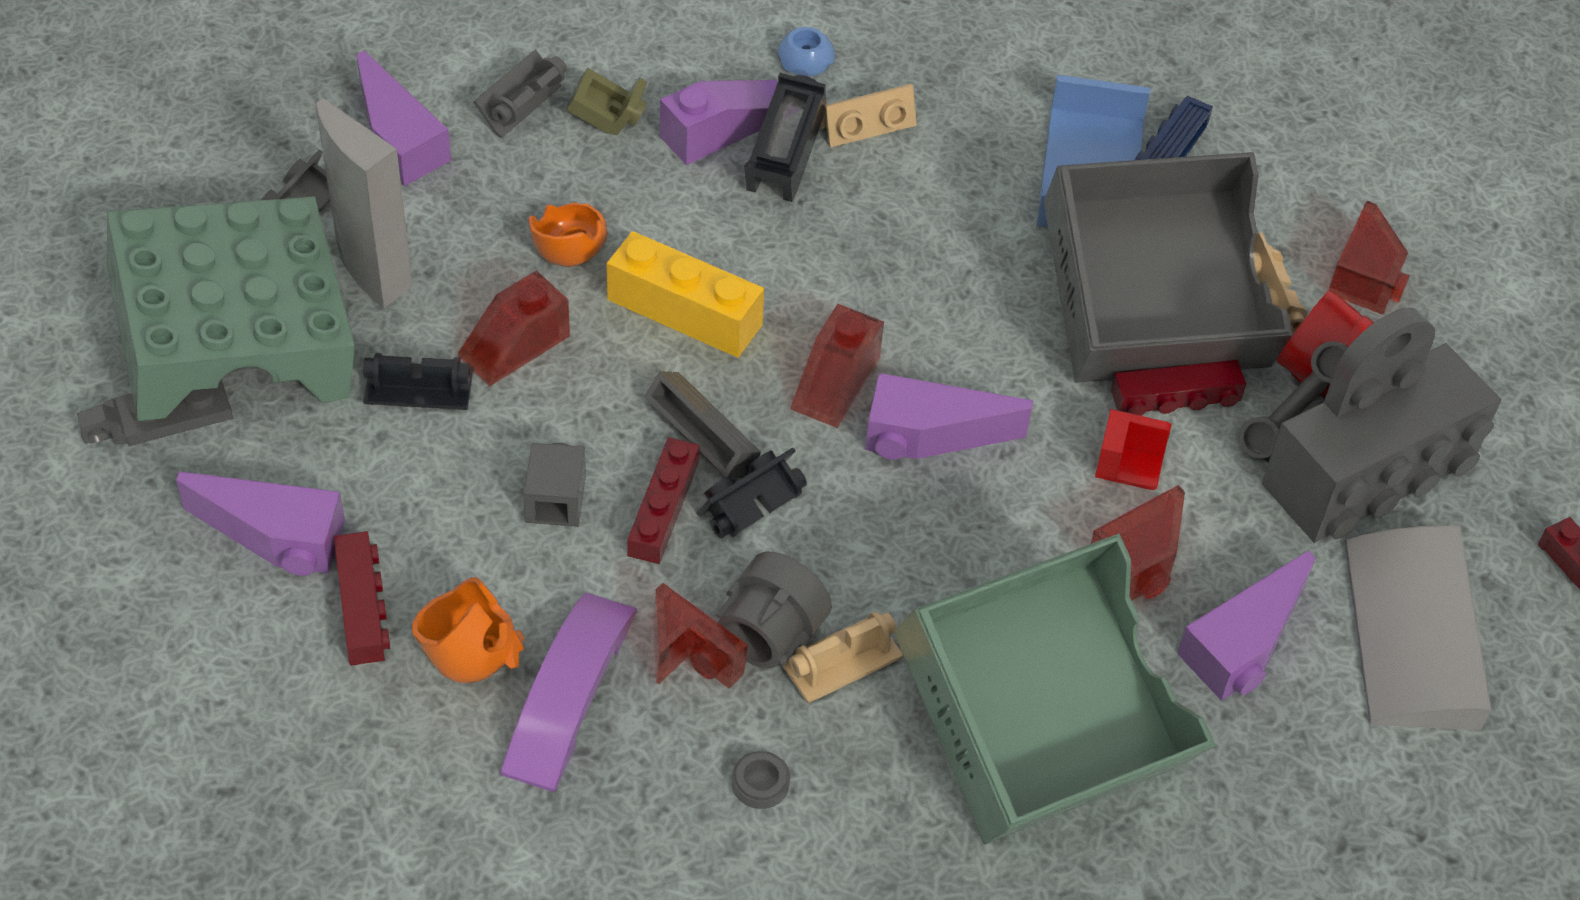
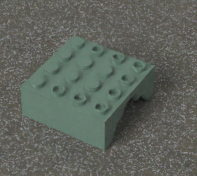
(226, 293)
(1046, 689)

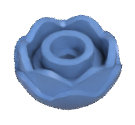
(806, 51)

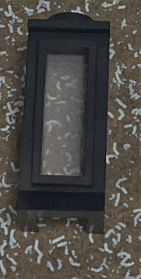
(787, 134)

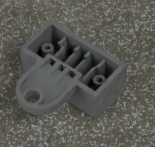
(1385, 430)

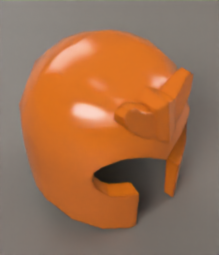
(467, 633)

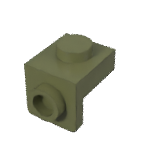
(606, 103)

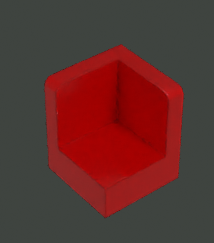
(1133, 450)

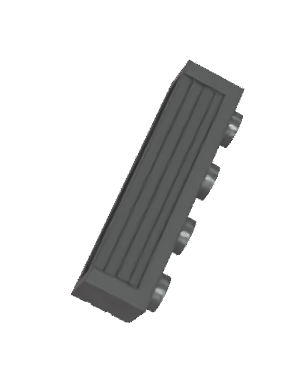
(702, 424)

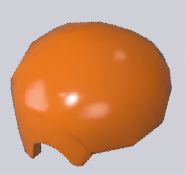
(568, 233)

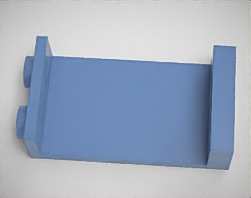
(1092, 125)

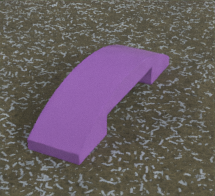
(565, 690)

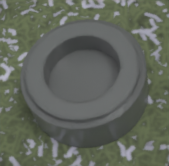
(761, 780)

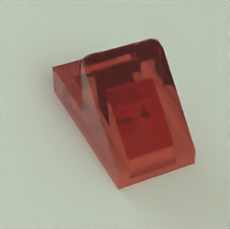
(689, 633)

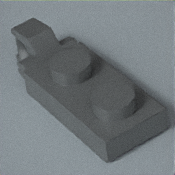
(119, 421)

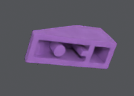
(713, 115)
(402, 122)
(934, 419)
(276, 521)
(1238, 637)

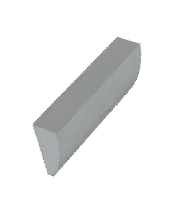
(365, 204)
(1417, 629)

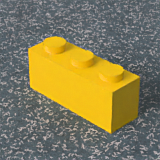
(685, 293)

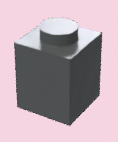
(555, 484)

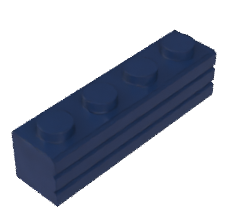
(1180, 132)

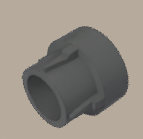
(775, 608)

